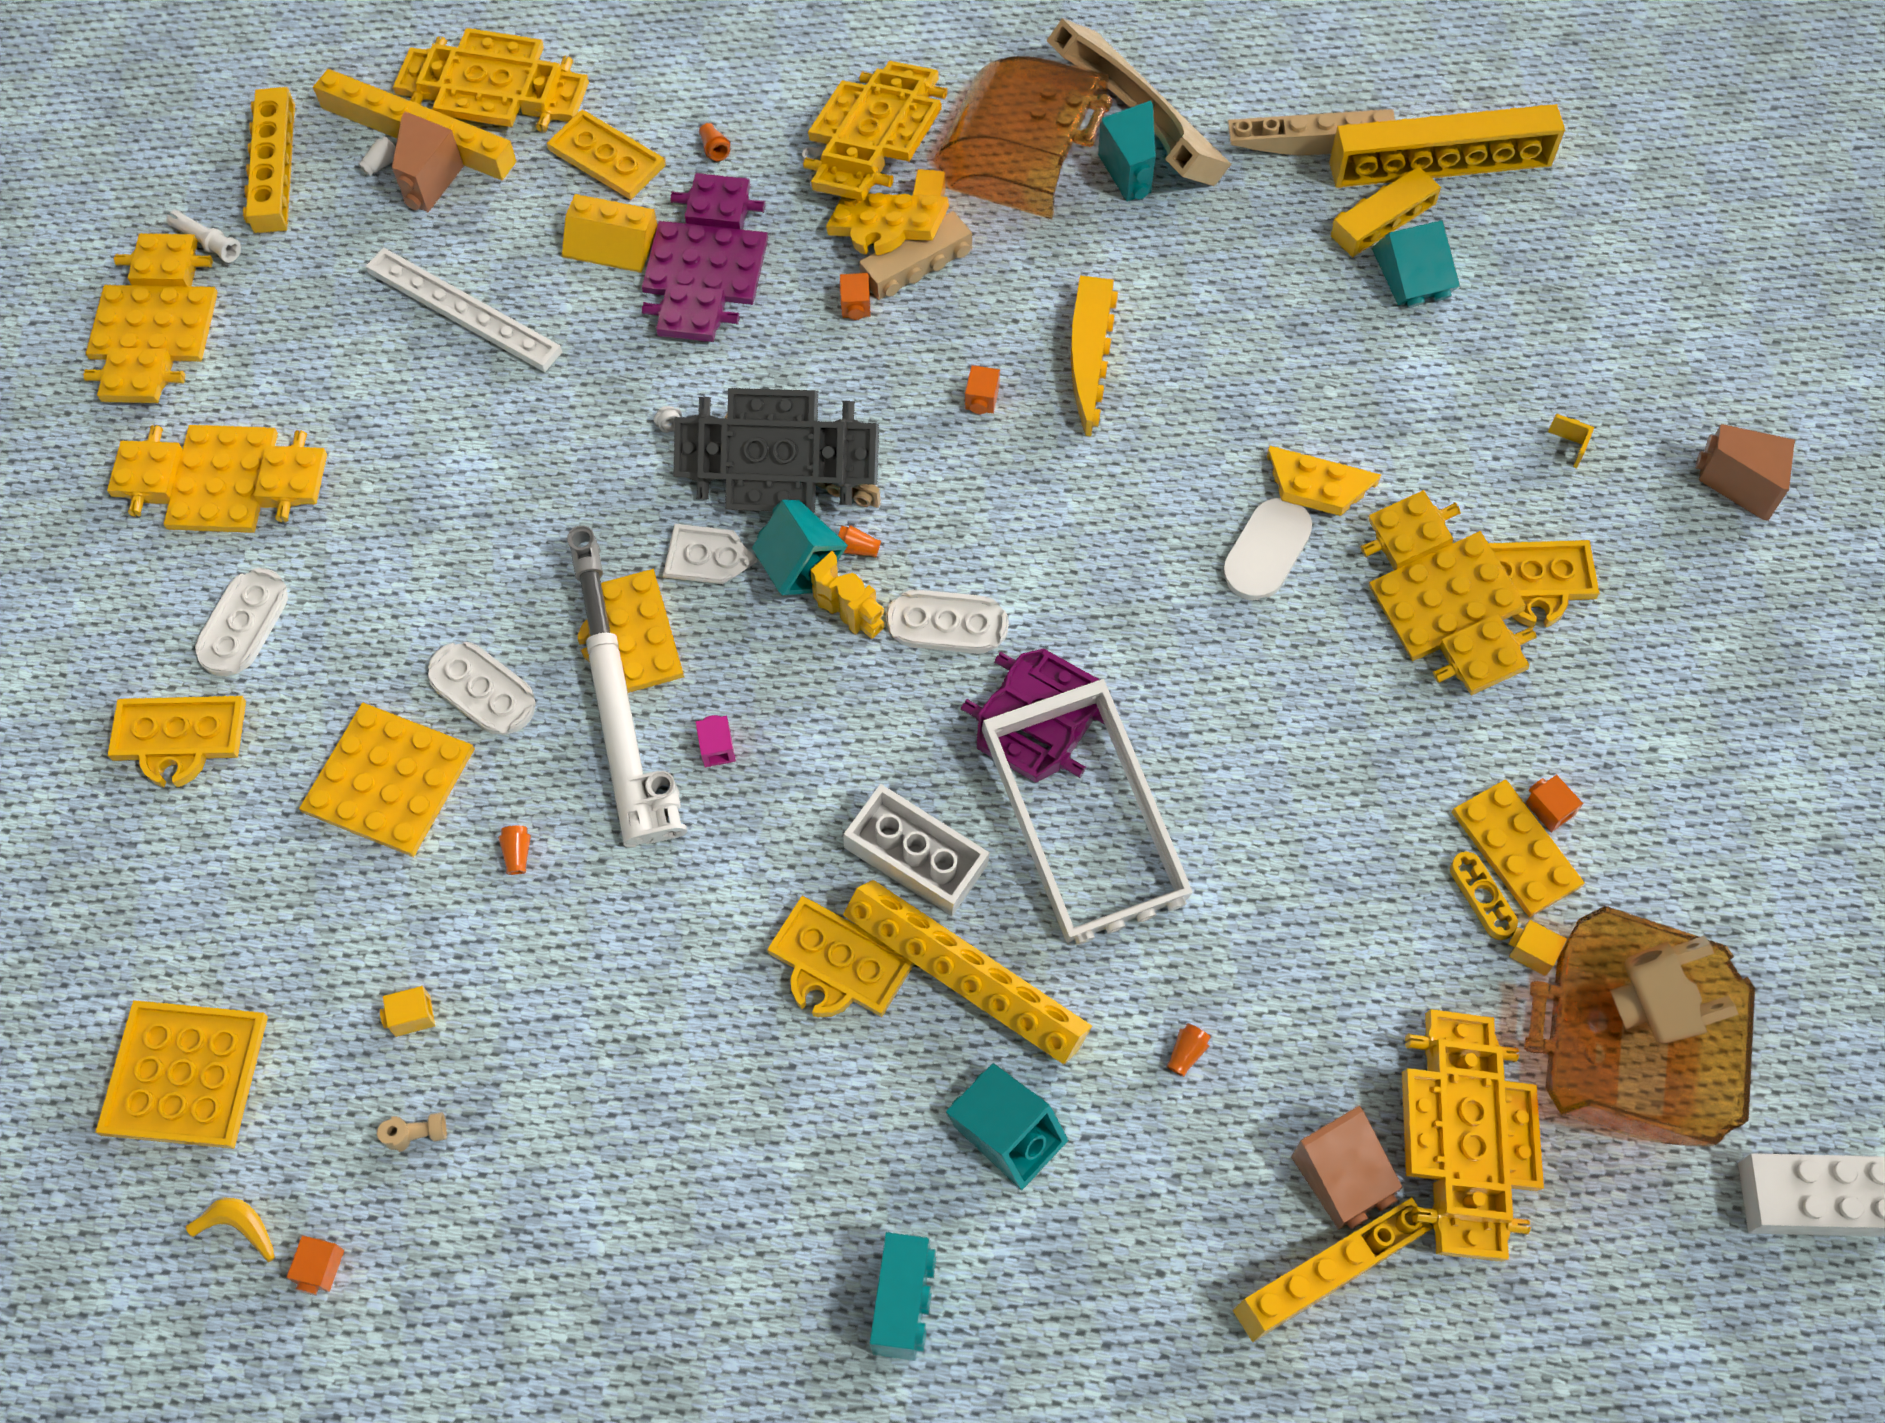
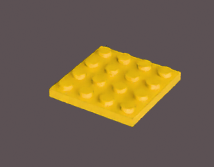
(387, 779)
(182, 1074)

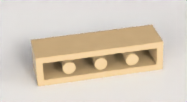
(917, 257)

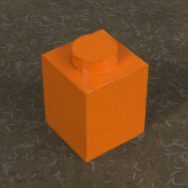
(855, 295)
(982, 389)
(1553, 802)
(315, 1265)

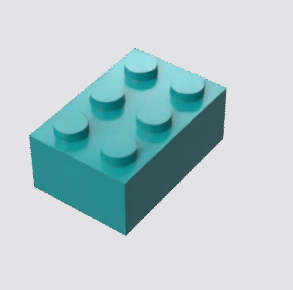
(902, 1296)

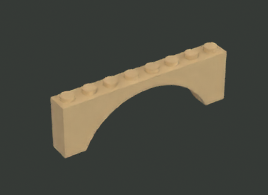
(1185, 147)

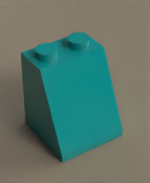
(1129, 149)
(1417, 264)
(794, 545)
(1008, 1125)

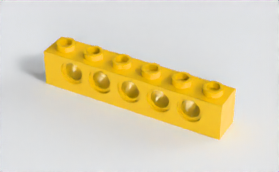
(270, 160)

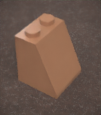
(424, 161)
(1748, 468)
(1347, 1169)

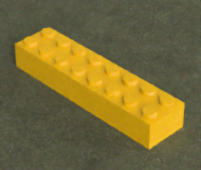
(1446, 145)

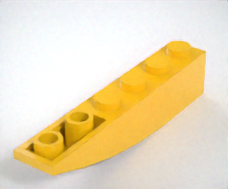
(1089, 344)
(1329, 1271)

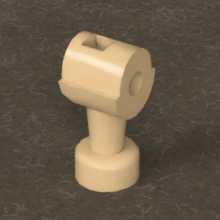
(397, 1133)

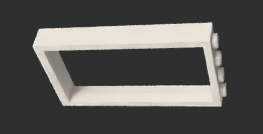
(1056, 706)

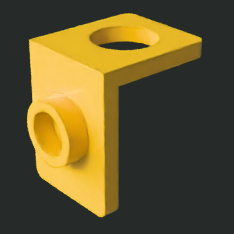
(1572, 430)

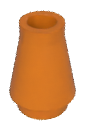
(714, 143)
(859, 542)
(515, 847)
(1188, 1048)

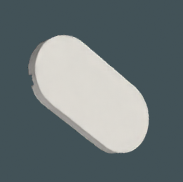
(1267, 549)
(947, 621)
(241, 622)
(481, 688)

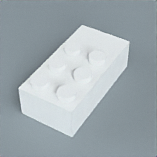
(916, 849)
(1814, 1194)

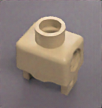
(1664, 994)

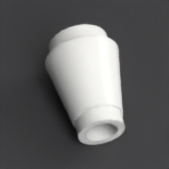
(378, 156)

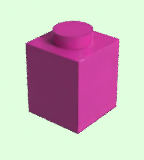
(715, 740)

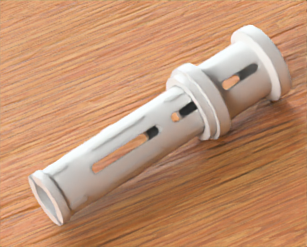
(210, 239)

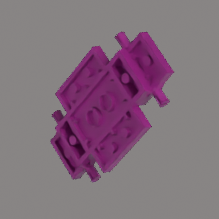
(705, 259)

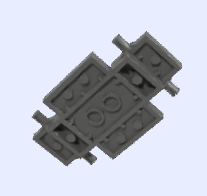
(774, 449)

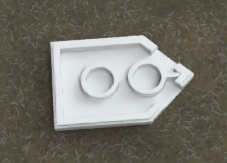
(706, 554)

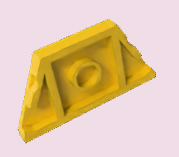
(1319, 482)

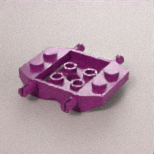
(1030, 680)

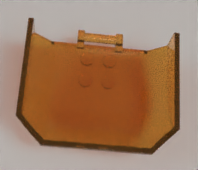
(1019, 129)
(1624, 1077)

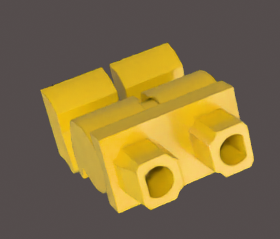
(847, 596)

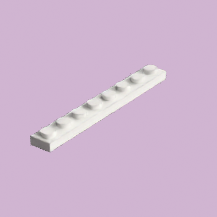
(464, 309)

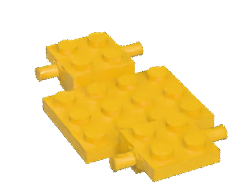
(492, 79)
(872, 122)
(152, 320)
(218, 476)
(1447, 594)
(1470, 1135)

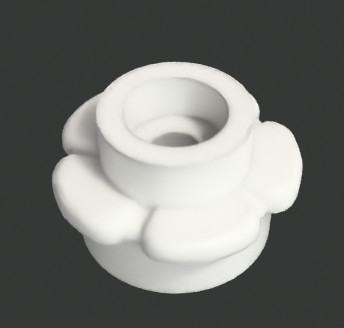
(665, 416)

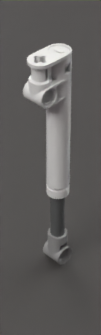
(640, 810)

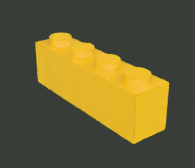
(1385, 211)

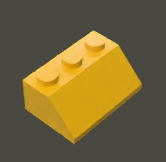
(608, 233)

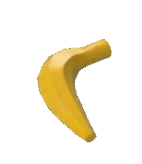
(238, 1215)

